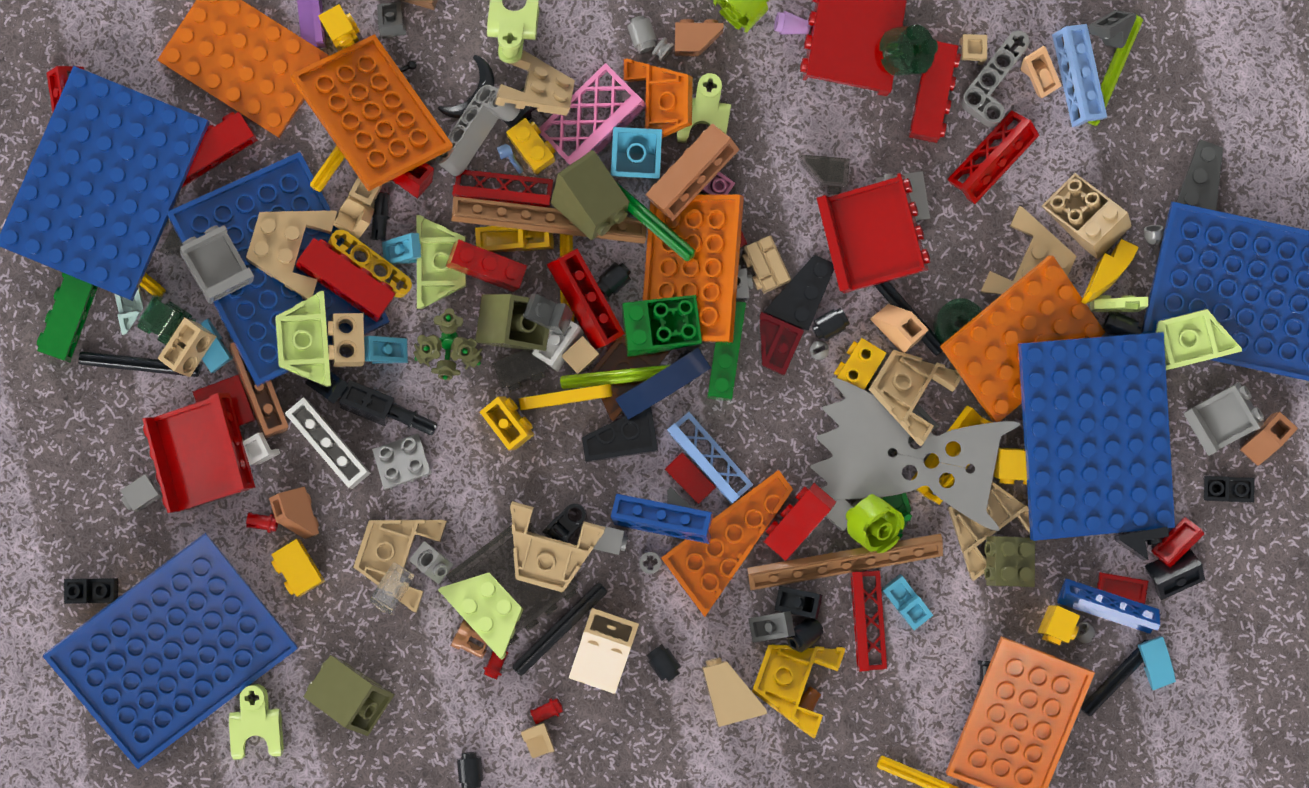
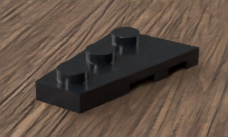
(803, 294)
(622, 438)

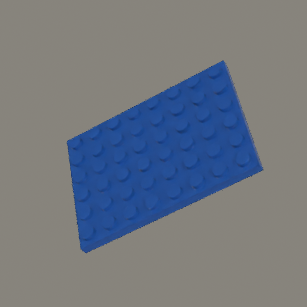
(102, 183)
(1246, 276)
(252, 309)
(1096, 435)
(170, 651)

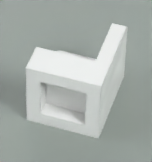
(258, 449)

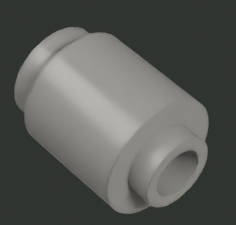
(642, 34)

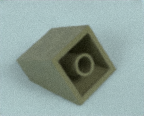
(589, 196)
(503, 323)
(348, 696)

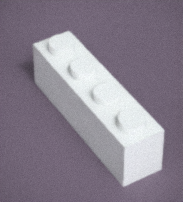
(327, 443)

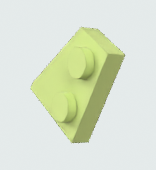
(1127, 303)

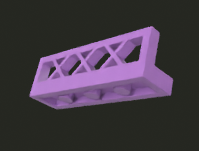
(310, 25)

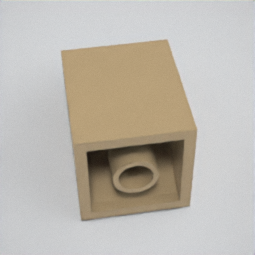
(729, 695)

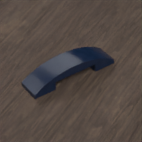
(663, 383)

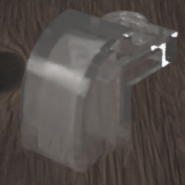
(392, 588)

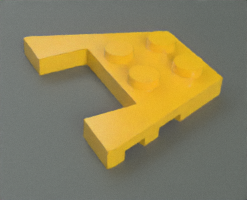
(784, 679)

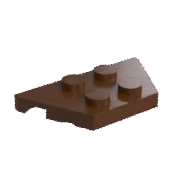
(617, 359)

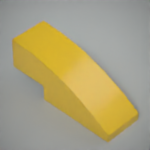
(511, 239)
(1109, 270)

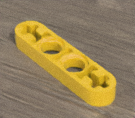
(373, 260)
(565, 397)

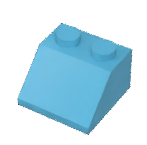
(636, 153)

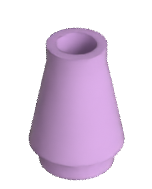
(788, 23)

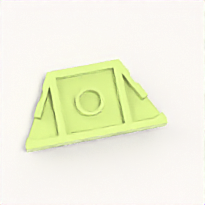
(433, 276)
(1195, 339)
(304, 341)
(486, 609)

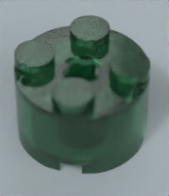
(908, 50)
(955, 309)
(162, 318)

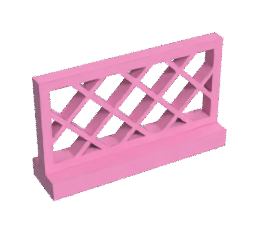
(604, 133)

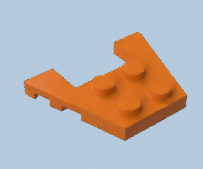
(666, 96)

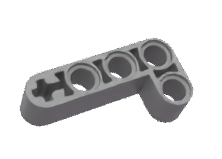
(997, 74)
(473, 129)

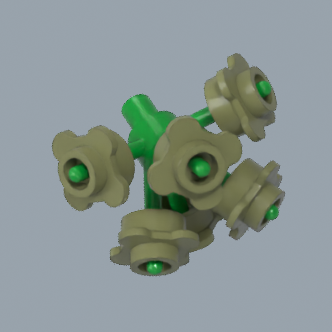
(461, 347)

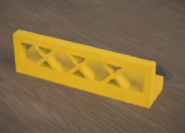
(967, 418)

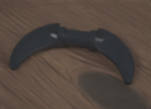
(486, 77)

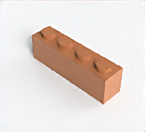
(692, 171)
(262, 399)

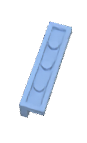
(1081, 74)
(700, 460)

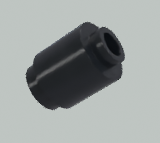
(613, 279)
(830, 324)
(1120, 324)
(806, 635)
(664, 663)
(470, 770)

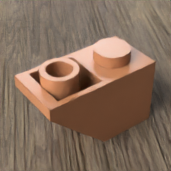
(695, 38)
(1268, 438)
(294, 512)

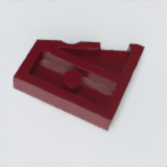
(777, 343)

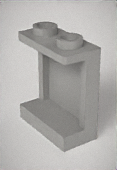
(215, 263)
(1224, 418)

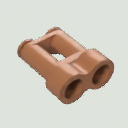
(462, 637)

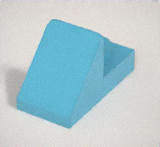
(402, 249)
(385, 350)

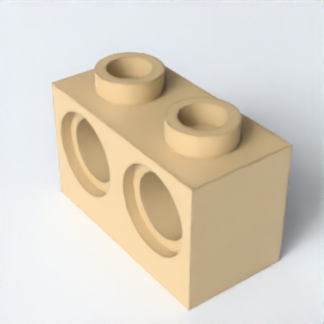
(352, 340)
(187, 347)

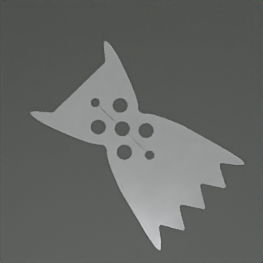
(864, 468)

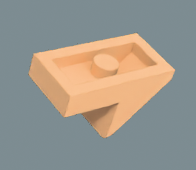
(1041, 72)

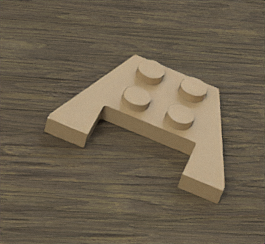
(543, 88)
(278, 241)
(1041, 246)
(903, 383)
(1002, 509)
(391, 542)
(544, 559)

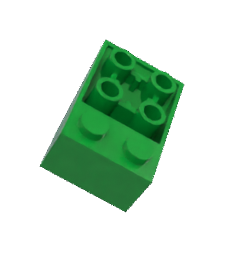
(660, 325)

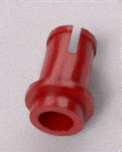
(262, 522)
(494, 666)
(547, 711)

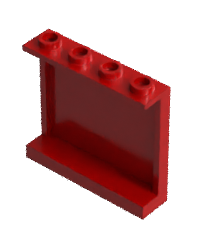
(847, 42)
(873, 234)
(198, 453)

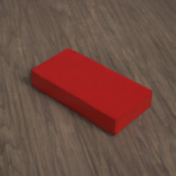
(690, 478)
(1178, 542)
(1123, 586)

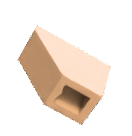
(899, 326)

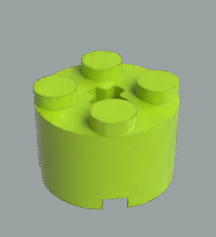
(742, 12)
(874, 524)

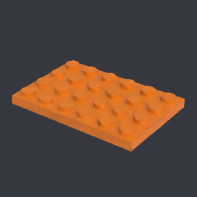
(241, 60)
(371, 112)
(714, 230)
(1032, 310)
(1019, 719)

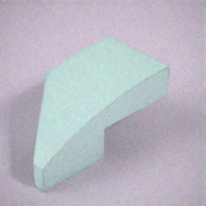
(128, 310)

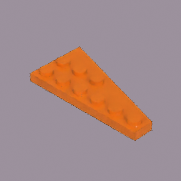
(708, 568)

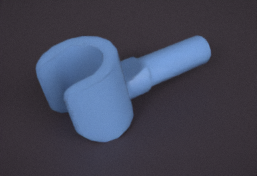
(506, 151)

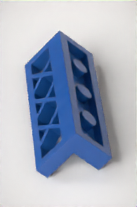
(662, 518)
(1109, 606)

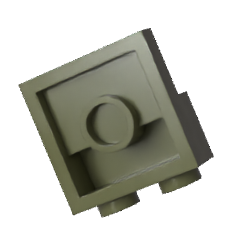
(1010, 561)

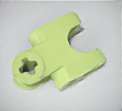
(512, 28)
(707, 108)
(255, 720)

